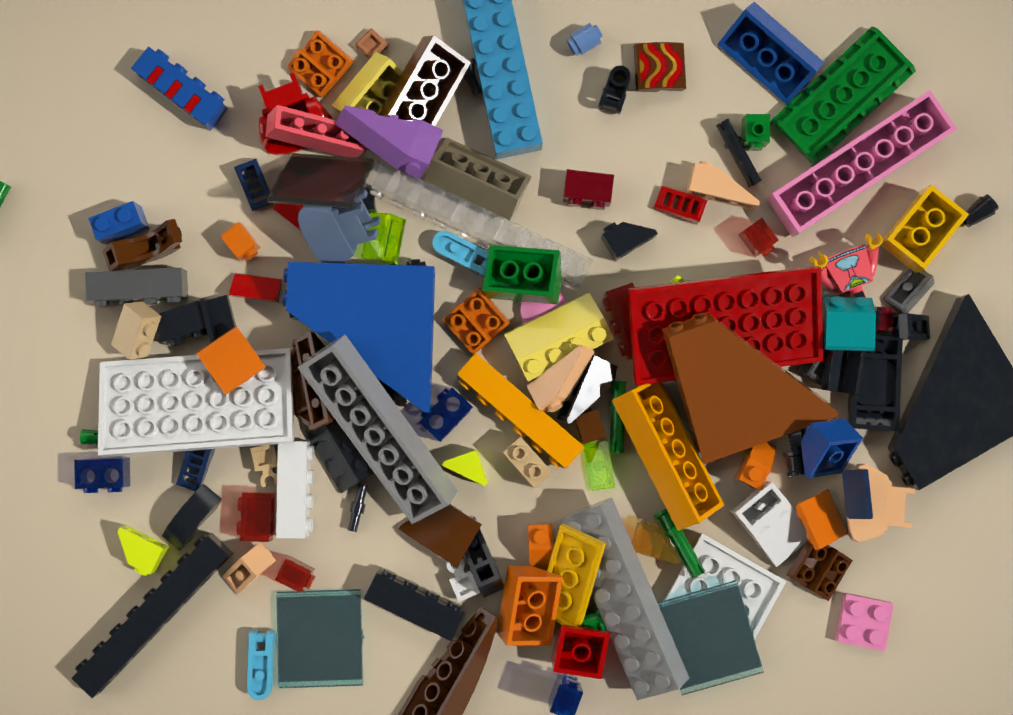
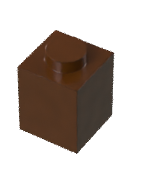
(590, 426)

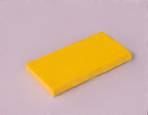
(577, 560)

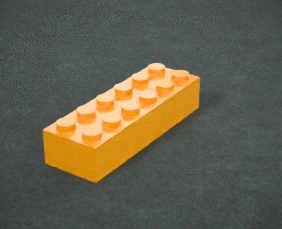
(668, 454)

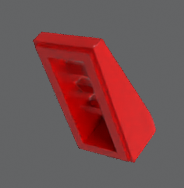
(691, 199)

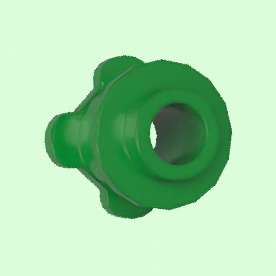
(594, 621)

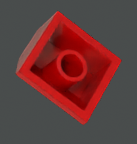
(580, 651)

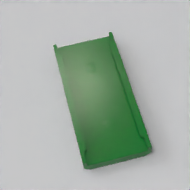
(843, 95)

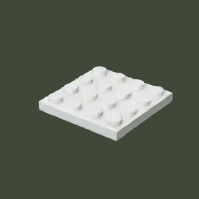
(722, 565)

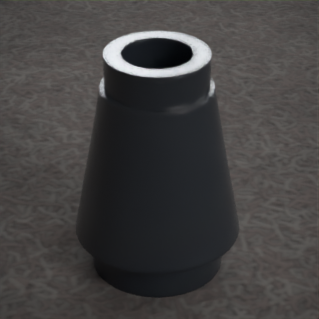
(980, 210)

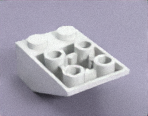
(771, 522)

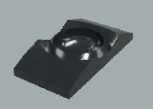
(880, 388)

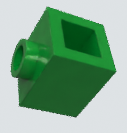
(756, 131)

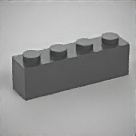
(136, 285)

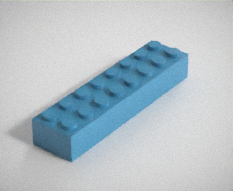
(503, 77)

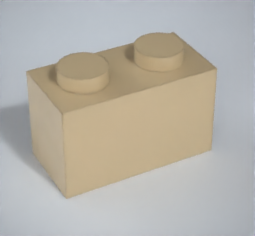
(135, 330)

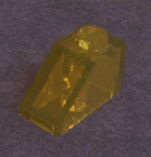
(653, 542)

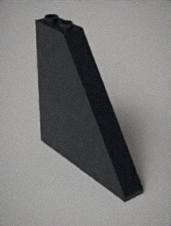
(958, 403)

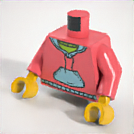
(850, 268)

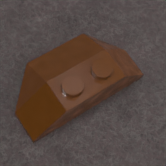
(306, 402)

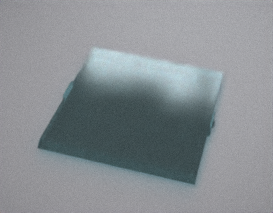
(712, 636)
(319, 638)

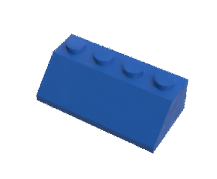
(770, 53)

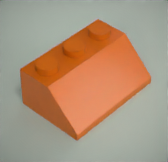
(529, 606)

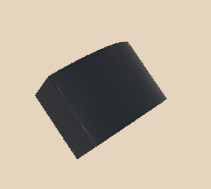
(191, 516)

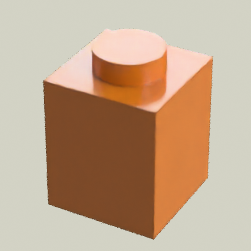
(241, 242)

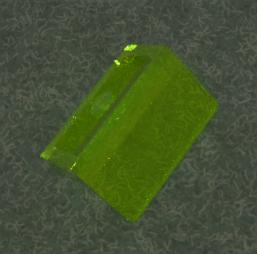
(388, 241)

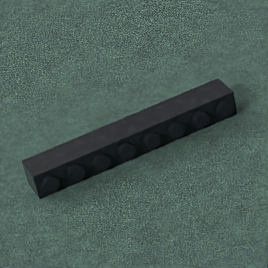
(152, 615)

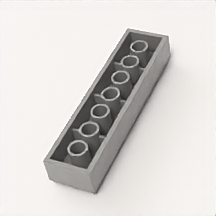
(378, 429)
(630, 605)

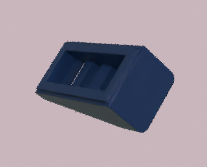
(246, 166)
(206, 460)

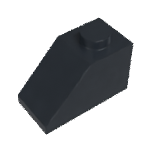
(625, 238)

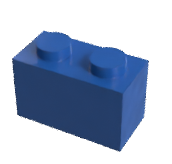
(118, 222)

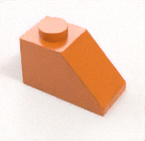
(756, 465)
(540, 544)

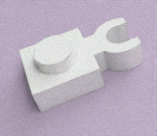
(463, 582)

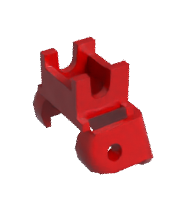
(289, 96)

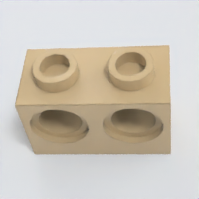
(527, 462)

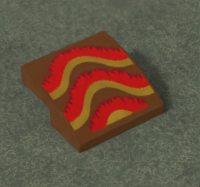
(659, 66)

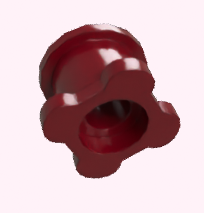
(884, 320)

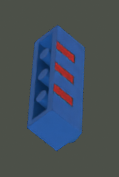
(179, 88)

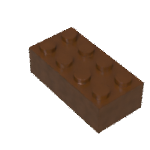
(426, 82)

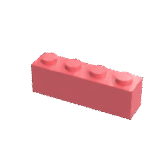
(311, 132)

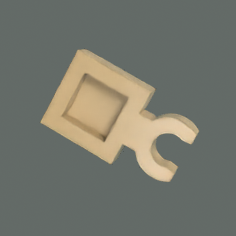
(265, 460)

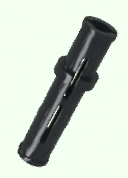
(738, 152)

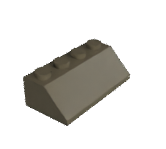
(477, 178)

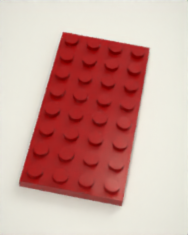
(769, 310)

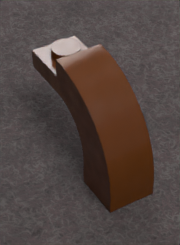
(145, 248)

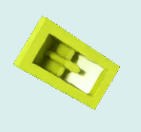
(469, 466)

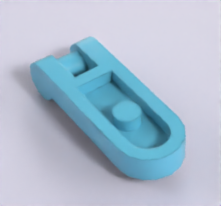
(460, 251)
(260, 664)

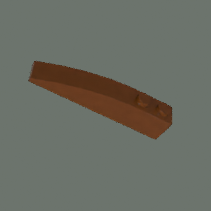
(456, 674)

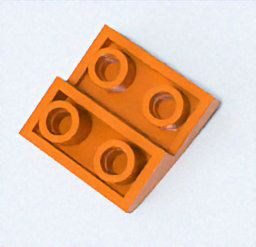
(320, 63)
(476, 321)
(231, 360)
(821, 519)

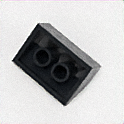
(339, 455)

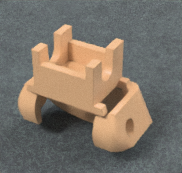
(887, 507)

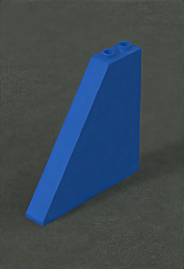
(379, 309)

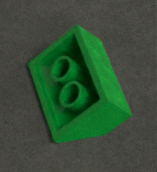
(523, 274)

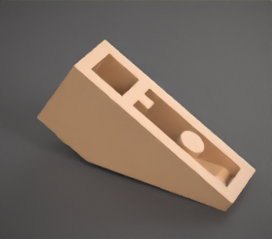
(717, 186)
(559, 381)

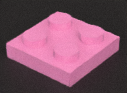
(864, 622)

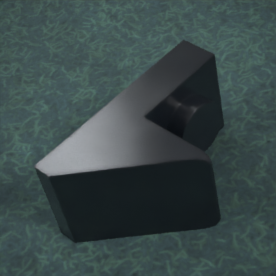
(911, 326)

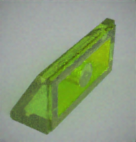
(599, 465)

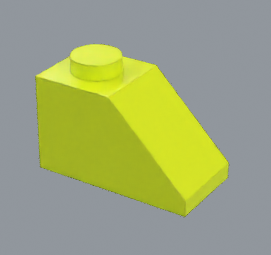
(141, 550)

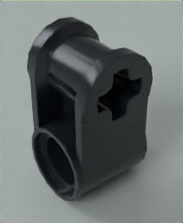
(615, 93)

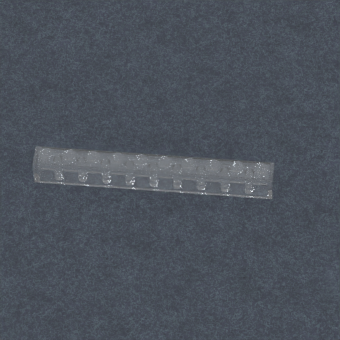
(468, 218)

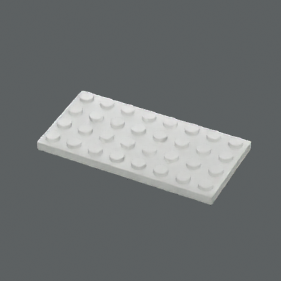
(180, 407)

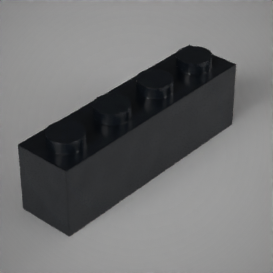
(414, 604)

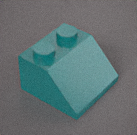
(848, 323)

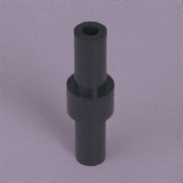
(357, 507)

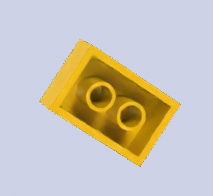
(923, 229)

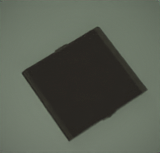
(321, 180)

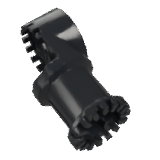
(795, 458)

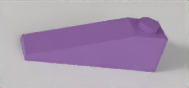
(397, 141)

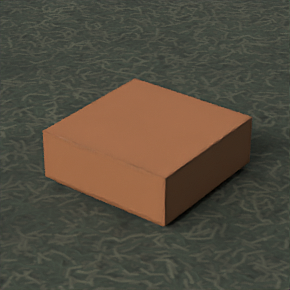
(371, 43)

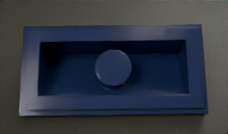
(857, 493)

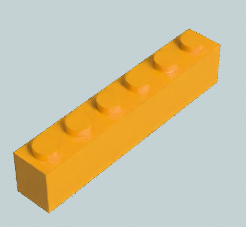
(520, 410)

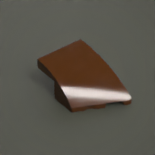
(444, 532)

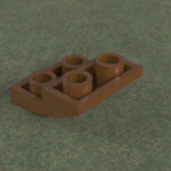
(819, 569)

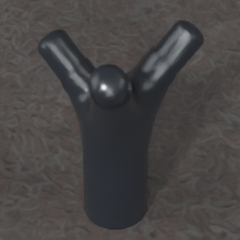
(470, 77)

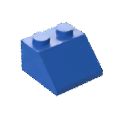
(828, 447)

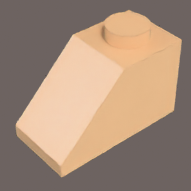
(249, 568)

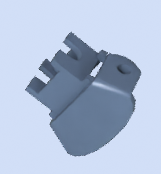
(336, 232)

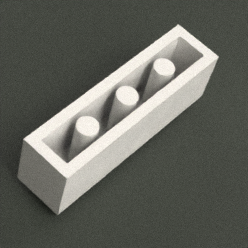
(294, 490)

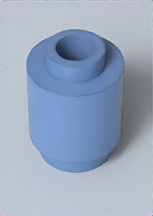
(584, 39)

